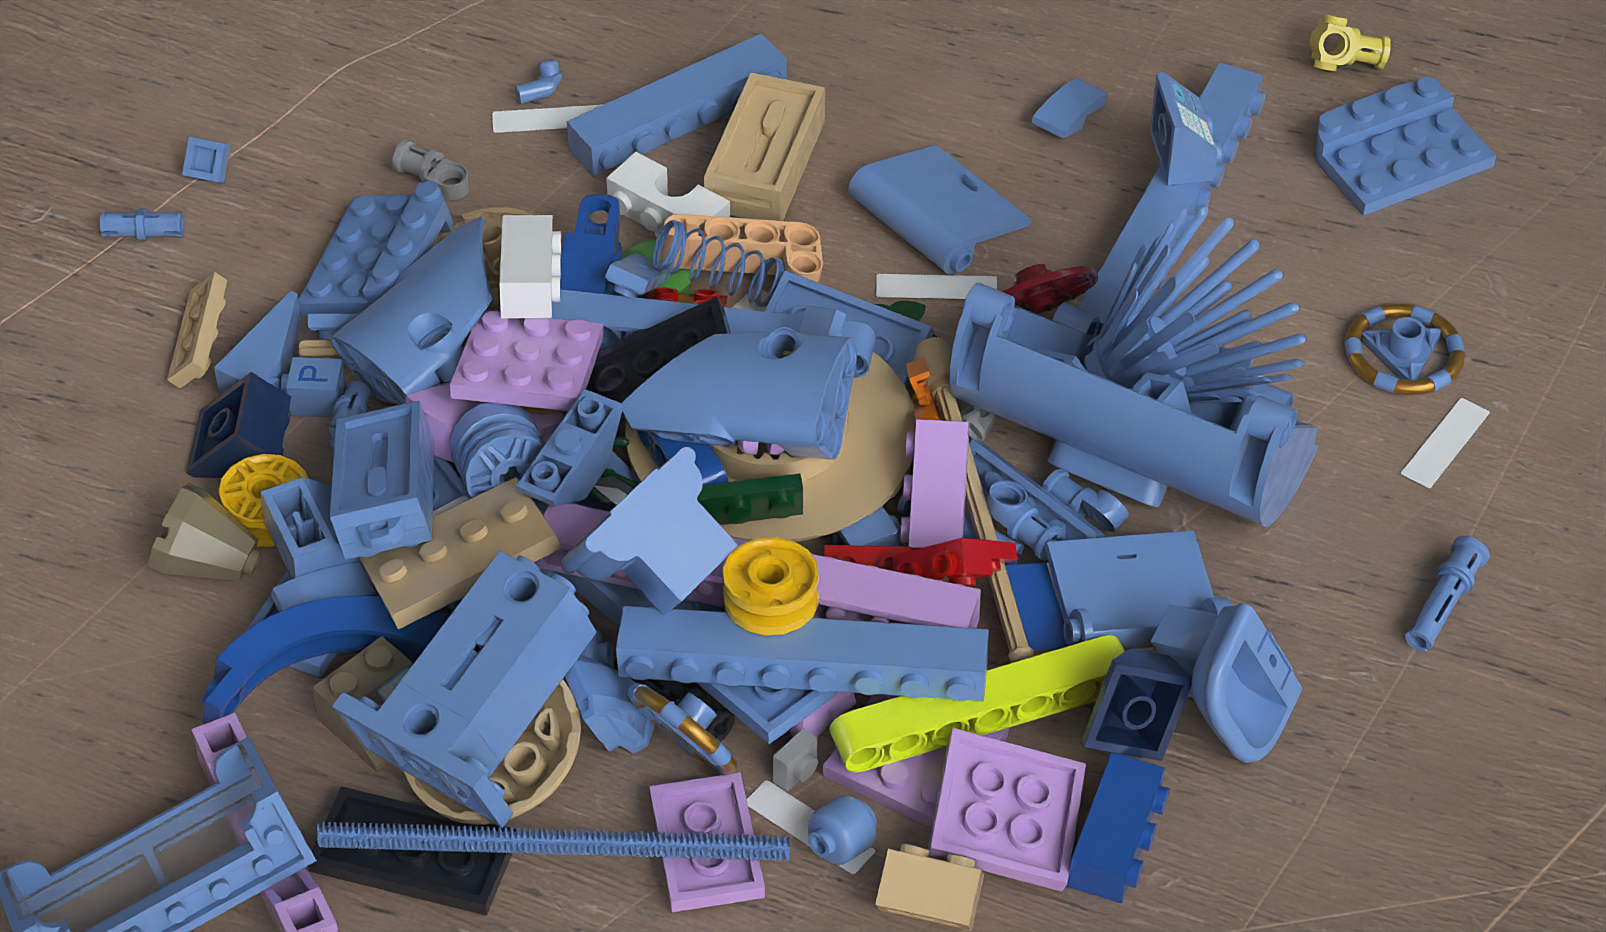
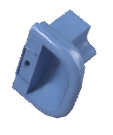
(656, 536)
(1236, 673)

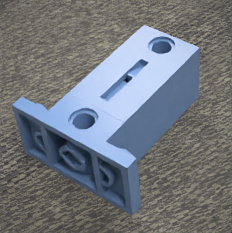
(477, 684)

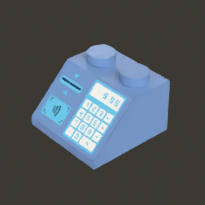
(1182, 134)

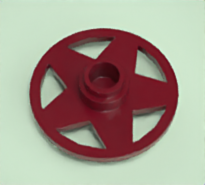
(1043, 290)

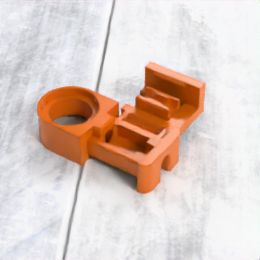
(922, 399)

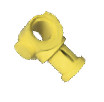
(1348, 47)

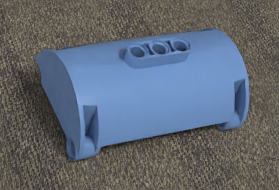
(1226, 454)

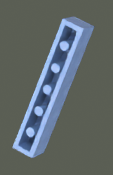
(670, 105)

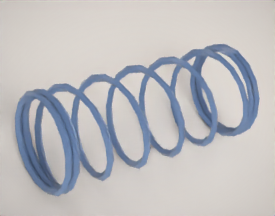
(678, 243)

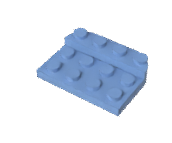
(1398, 145)
(373, 248)

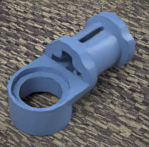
(1099, 506)
(1022, 518)

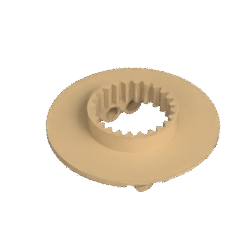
(837, 490)

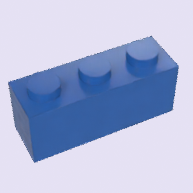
(1118, 828)

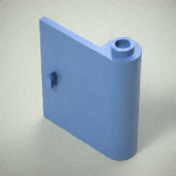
(935, 205)
(1127, 584)

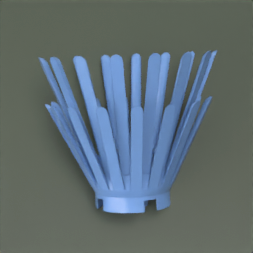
(1143, 342)

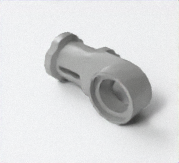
(431, 167)

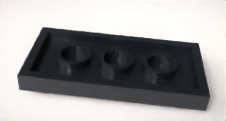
(634, 360)
(441, 877)

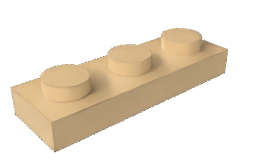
(198, 330)

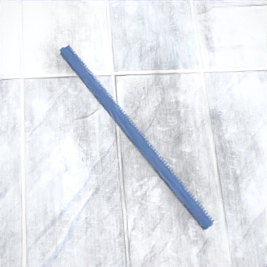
(553, 842)

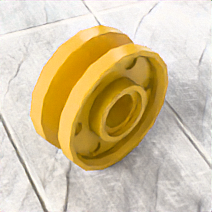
(242, 489)
(770, 586)

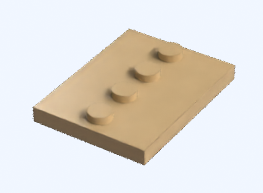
(461, 548)

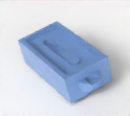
(382, 480)

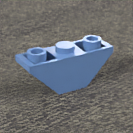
(575, 452)

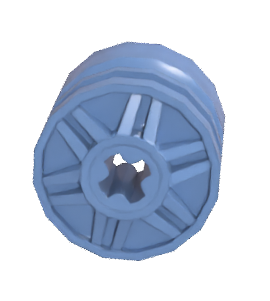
(494, 446)

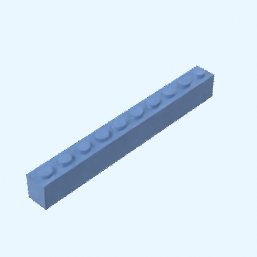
(1231, 101)

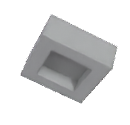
(795, 760)

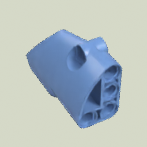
(420, 320)
(747, 392)

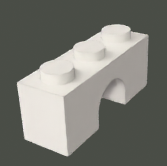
(644, 197)

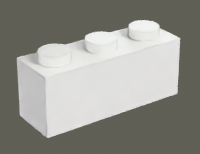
(529, 266)

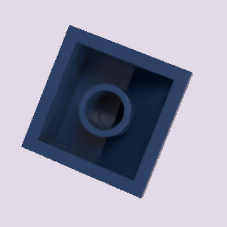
(238, 425)
(1138, 705)

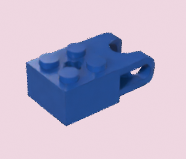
(592, 248)

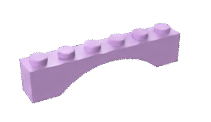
(295, 901)

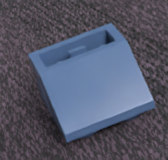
(302, 527)

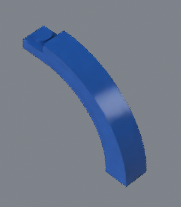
(307, 632)

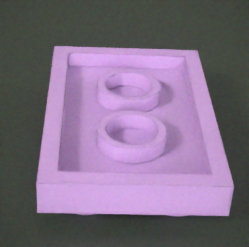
(708, 807)

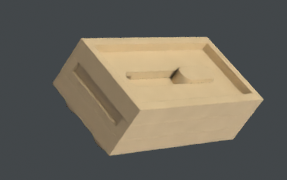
(766, 146)

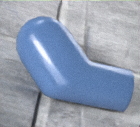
(543, 86)

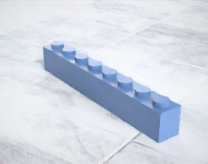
(817, 657)

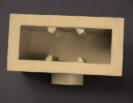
(930, 887)

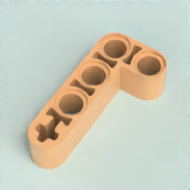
(792, 242)

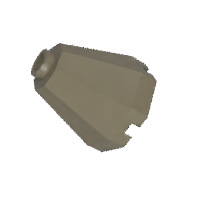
(203, 540)

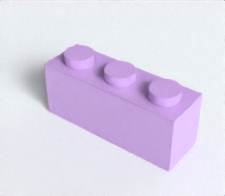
(937, 482)

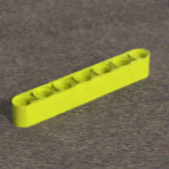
(1012, 697)

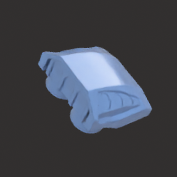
(607, 707)

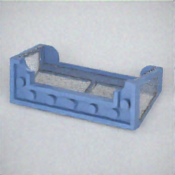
(172, 867)

